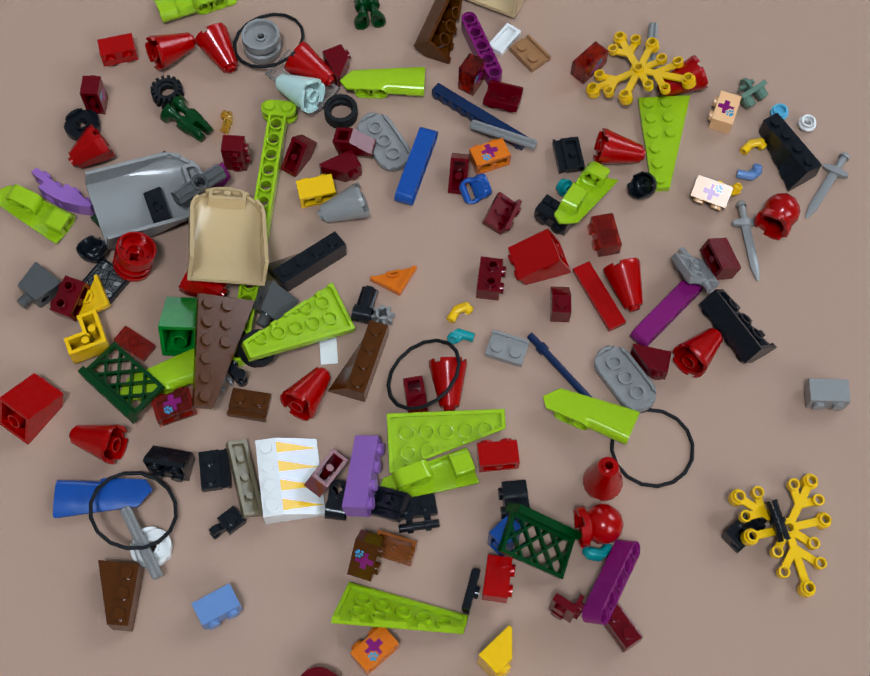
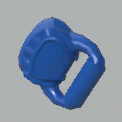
(480, 188)

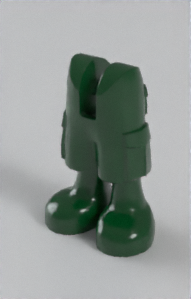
(362, 20)
(190, 123)

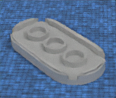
(390, 148)
(625, 378)

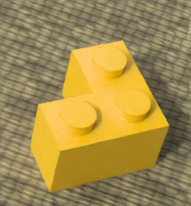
(90, 341)

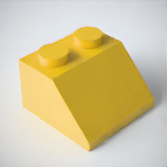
(497, 655)

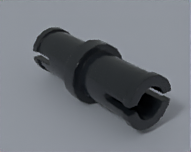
(777, 520)

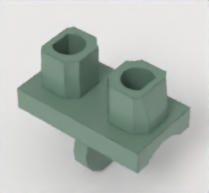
(758, 90)

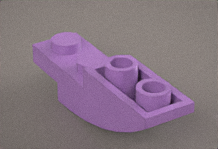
(62, 196)

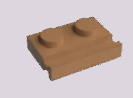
(530, 53)

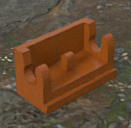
(398, 548)

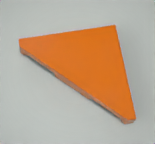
(395, 280)

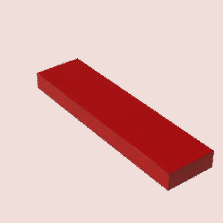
(599, 296)

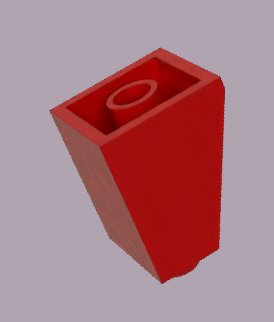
(538, 258)
(29, 407)

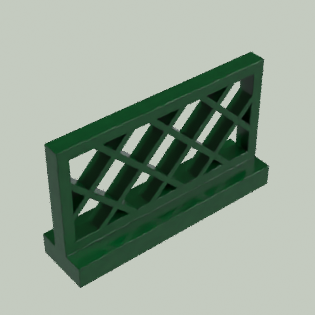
(113, 396)
(548, 526)

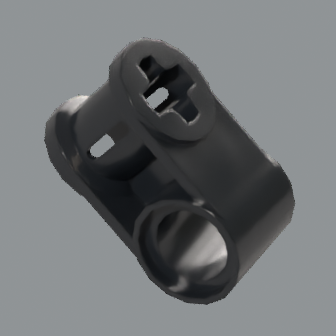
(334, 503)

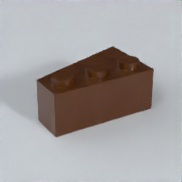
(121, 592)

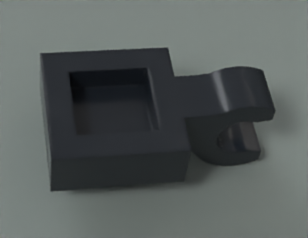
(228, 521)

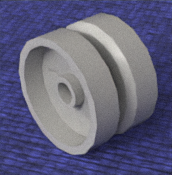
(261, 41)

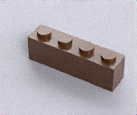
(438, 30)
(360, 369)

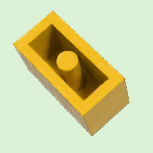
(315, 190)

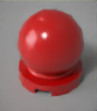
(778, 215)
(599, 524)

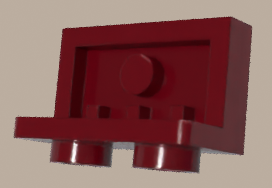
(503, 96)
(502, 213)
(564, 609)

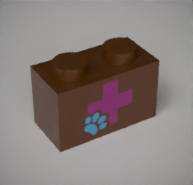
(366, 555)

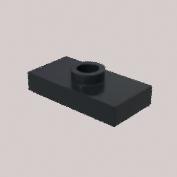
(157, 205)
(472, 591)

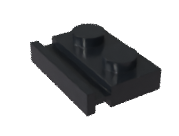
(568, 155)
(214, 470)
(390, 504)

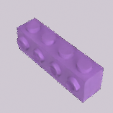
(362, 476)

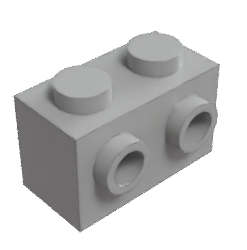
(827, 393)

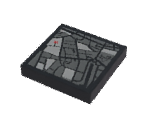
(111, 281)

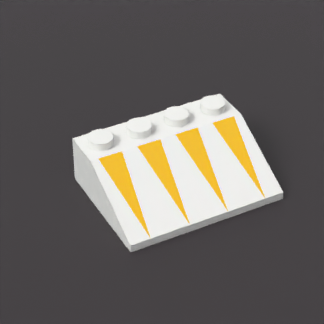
(283, 471)

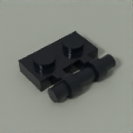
(420, 507)

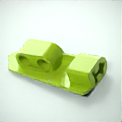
(175, 9)
(381, 82)
(584, 193)
(36, 213)
(171, 373)
(591, 413)
(434, 476)

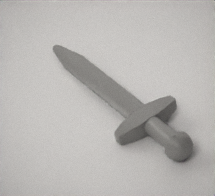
(834, 172)
(745, 223)

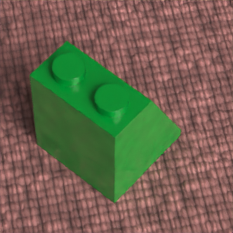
(177, 325)

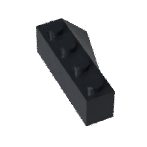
(788, 152)
(304, 265)
(735, 327)

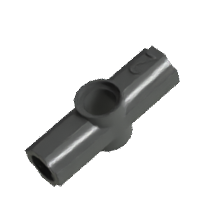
(208, 179)

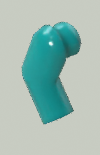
(459, 335)
(596, 554)

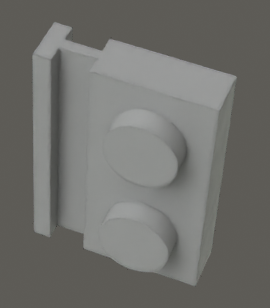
(507, 348)

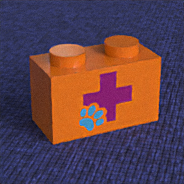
(489, 156)
(374, 649)

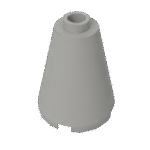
(346, 205)

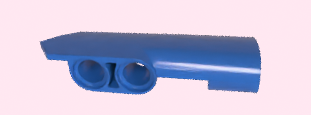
(73, 496)

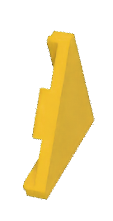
(95, 297)

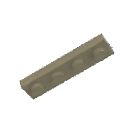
(244, 478)

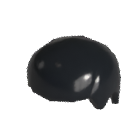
(642, 185)
(91, 249)

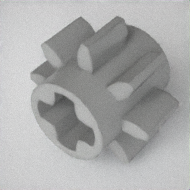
(380, 313)

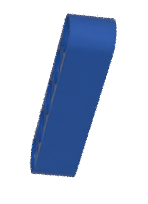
(416, 166)

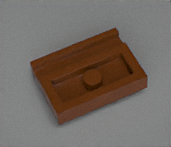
(249, 405)

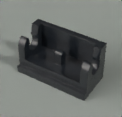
(733, 534)

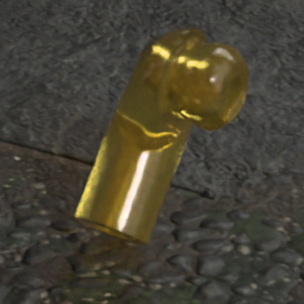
(227, 116)

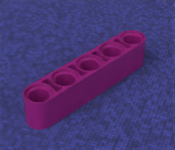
(480, 46)
(665, 313)
(611, 582)

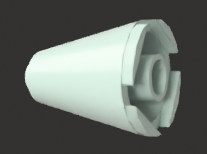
(301, 90)

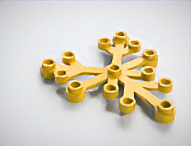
(638, 70)
(794, 552)

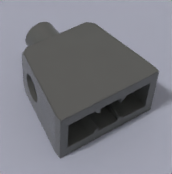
(37, 287)
(272, 303)

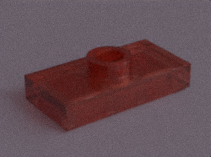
(134, 343)

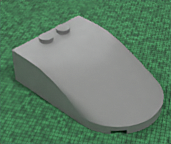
(119, 189)

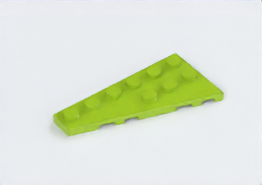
(662, 129)
(305, 324)
(428, 434)
(381, 609)

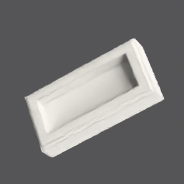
(504, 39)

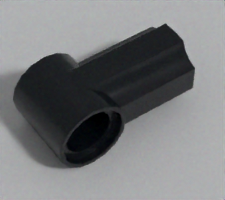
(364, 308)

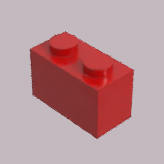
(117, 49)
(497, 455)
(497, 579)

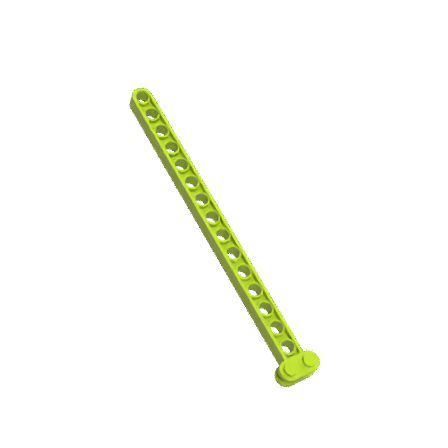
(276, 114)

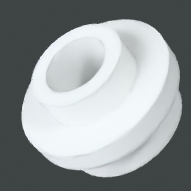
(808, 119)

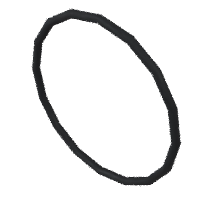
(273, 64)
(442, 394)
(678, 477)
(132, 547)

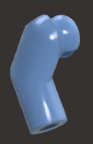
(750, 175)

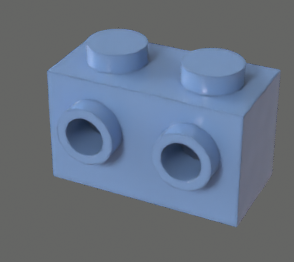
(217, 607)

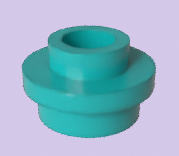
(563, 186)

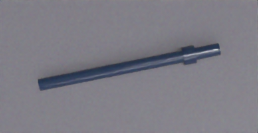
(543, 350)

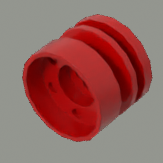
(134, 256)

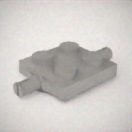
(694, 270)

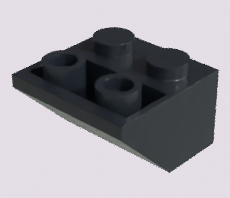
(169, 463)

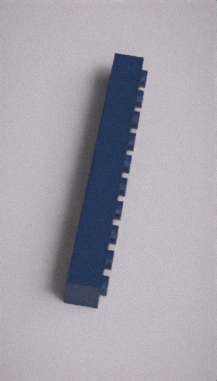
(470, 110)

